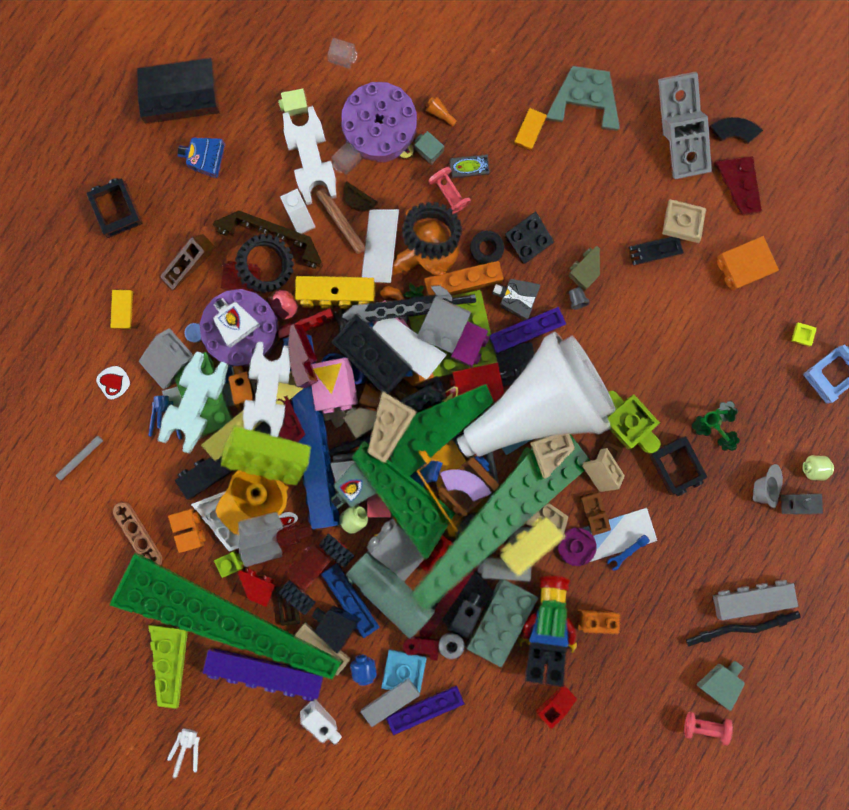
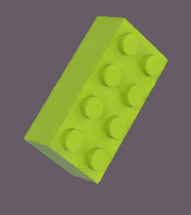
(265, 455)

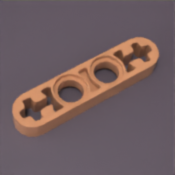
(140, 533)

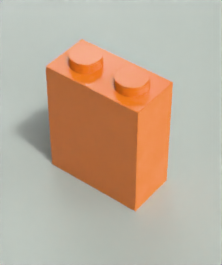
(747, 263)

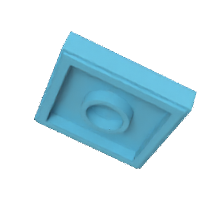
(403, 666)

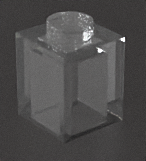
(342, 53)
(346, 158)

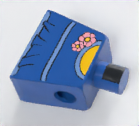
(203, 155)

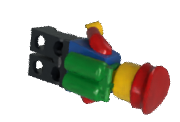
(549, 633)

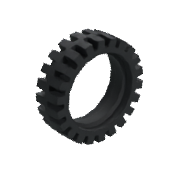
(435, 212)
(279, 248)

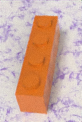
(466, 279)

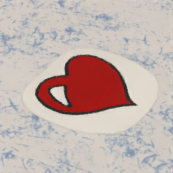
(113, 382)
(287, 519)

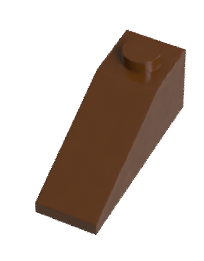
(188, 260)

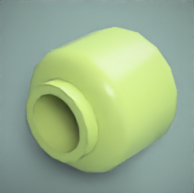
(818, 467)
(353, 519)

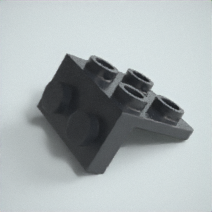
(429, 394)

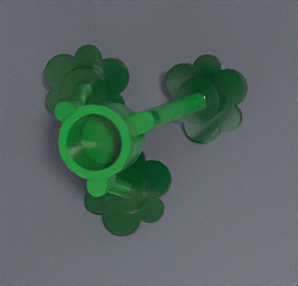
(713, 420)

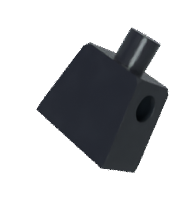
(461, 623)
(335, 626)

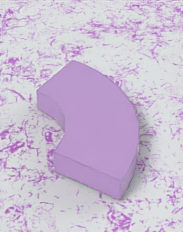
(466, 482)

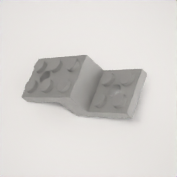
(685, 125)

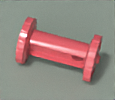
(449, 190)
(708, 728)

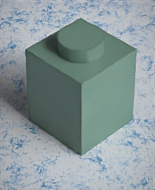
(428, 147)

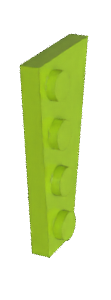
(169, 657)

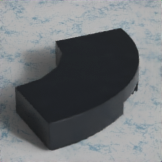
(735, 128)

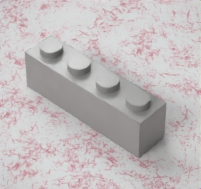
(755, 600)

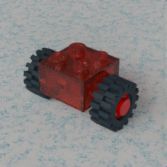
(309, 568)

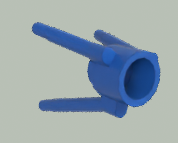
(160, 405)

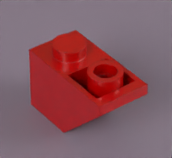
(257, 588)
(556, 706)

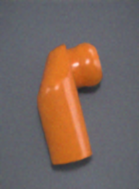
(391, 292)

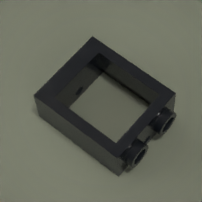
(123, 224)
(681, 489)

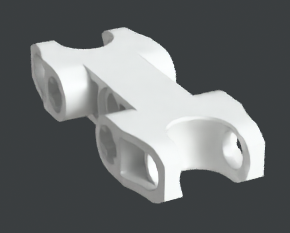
(305, 140)
(268, 376)

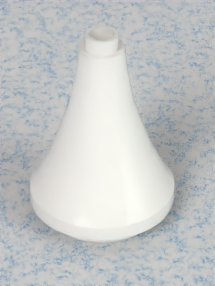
(550, 398)

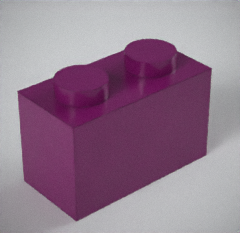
(469, 345)

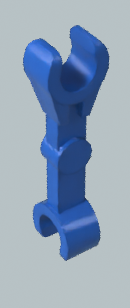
(642, 541)

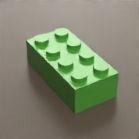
(215, 411)

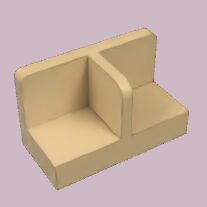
(604, 472)

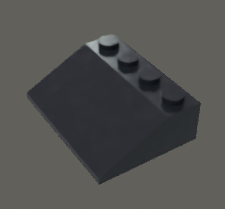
(177, 91)

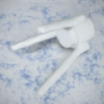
(187, 739)

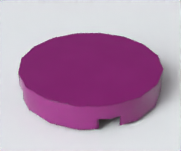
(577, 546)

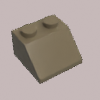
(360, 421)

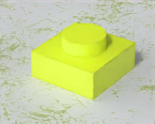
(803, 334)

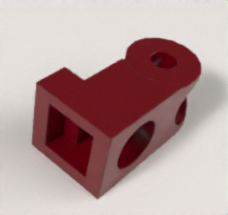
(422, 646)

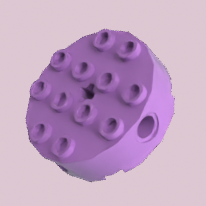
(382, 103)
(243, 351)

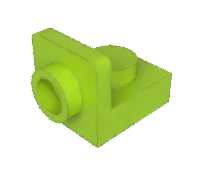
(229, 564)

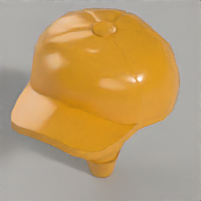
(249, 498)

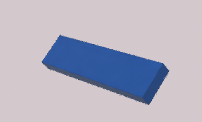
(350, 599)

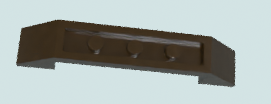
(228, 225)

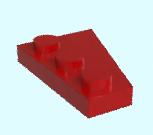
(309, 323)

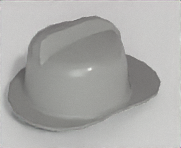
(768, 487)

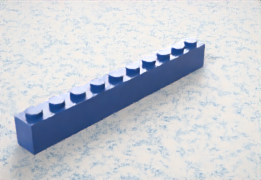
(318, 475)

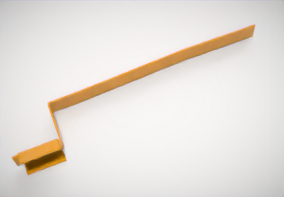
(427, 459)

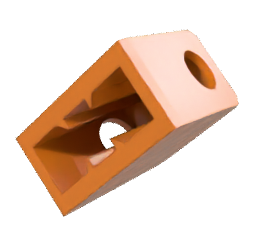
(241, 393)

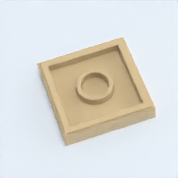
(684, 221)

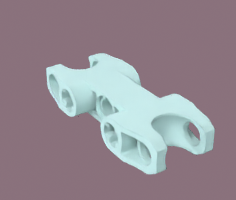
(188, 414)

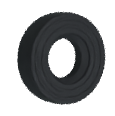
(486, 236)

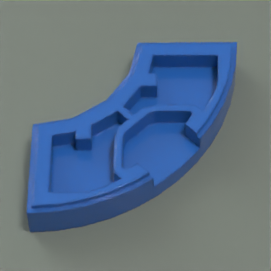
(429, 472)

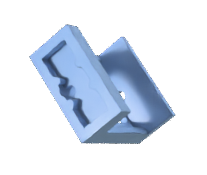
(819, 381)

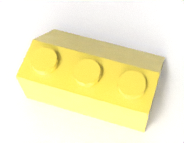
(531, 545)

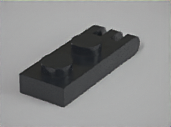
(656, 250)

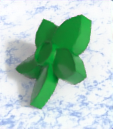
(414, 292)

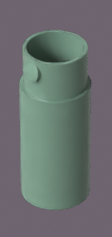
(389, 594)

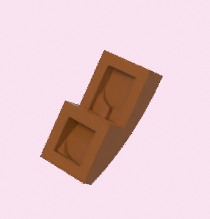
(595, 513)

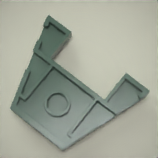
(587, 89)

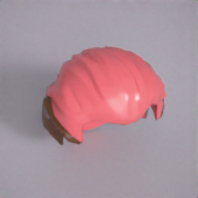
(283, 304)

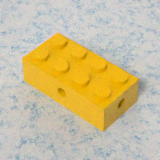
(322, 291)

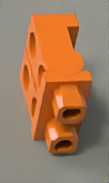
(598, 621)

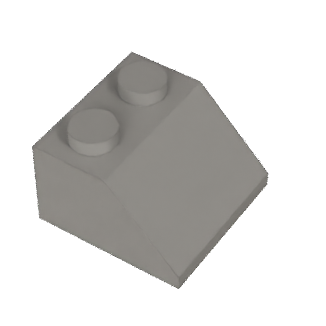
(443, 324)

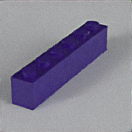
(262, 673)

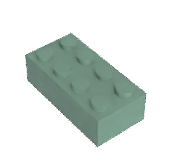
(501, 622)

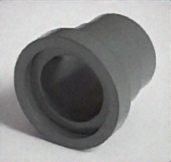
(578, 298)

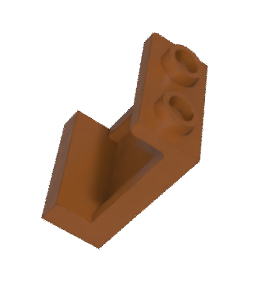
(462, 501)

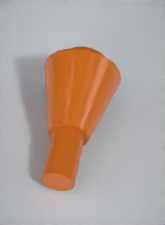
(436, 108)

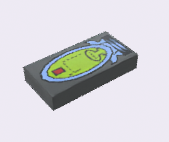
(469, 166)

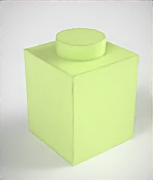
(293, 102)

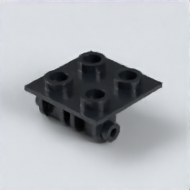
(529, 237)
(514, 362)

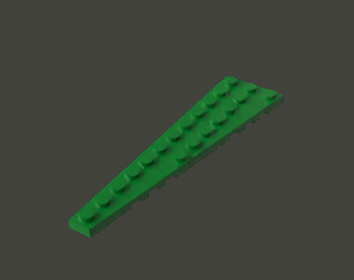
(182, 603)

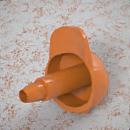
(431, 232)

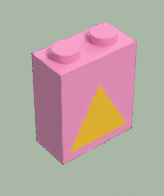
(334, 386)

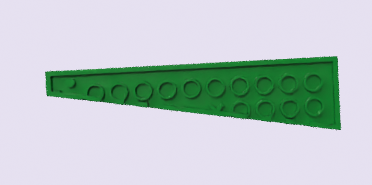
(499, 518)

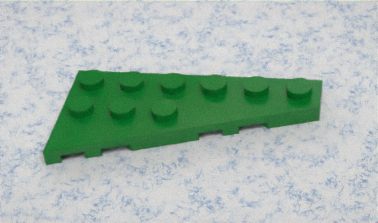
(437, 426)
(406, 500)

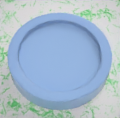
(192, 332)

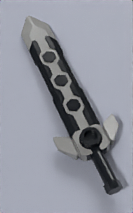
(407, 307)

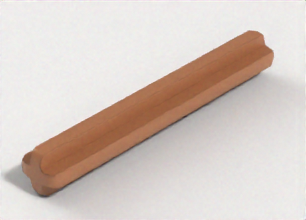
(340, 221)

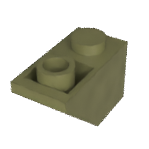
(587, 270)

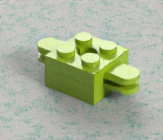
(633, 423)

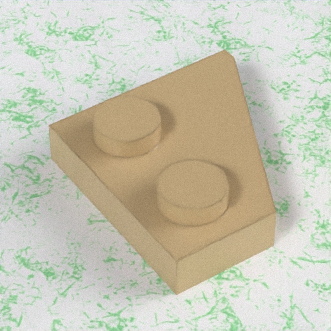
(551, 452)

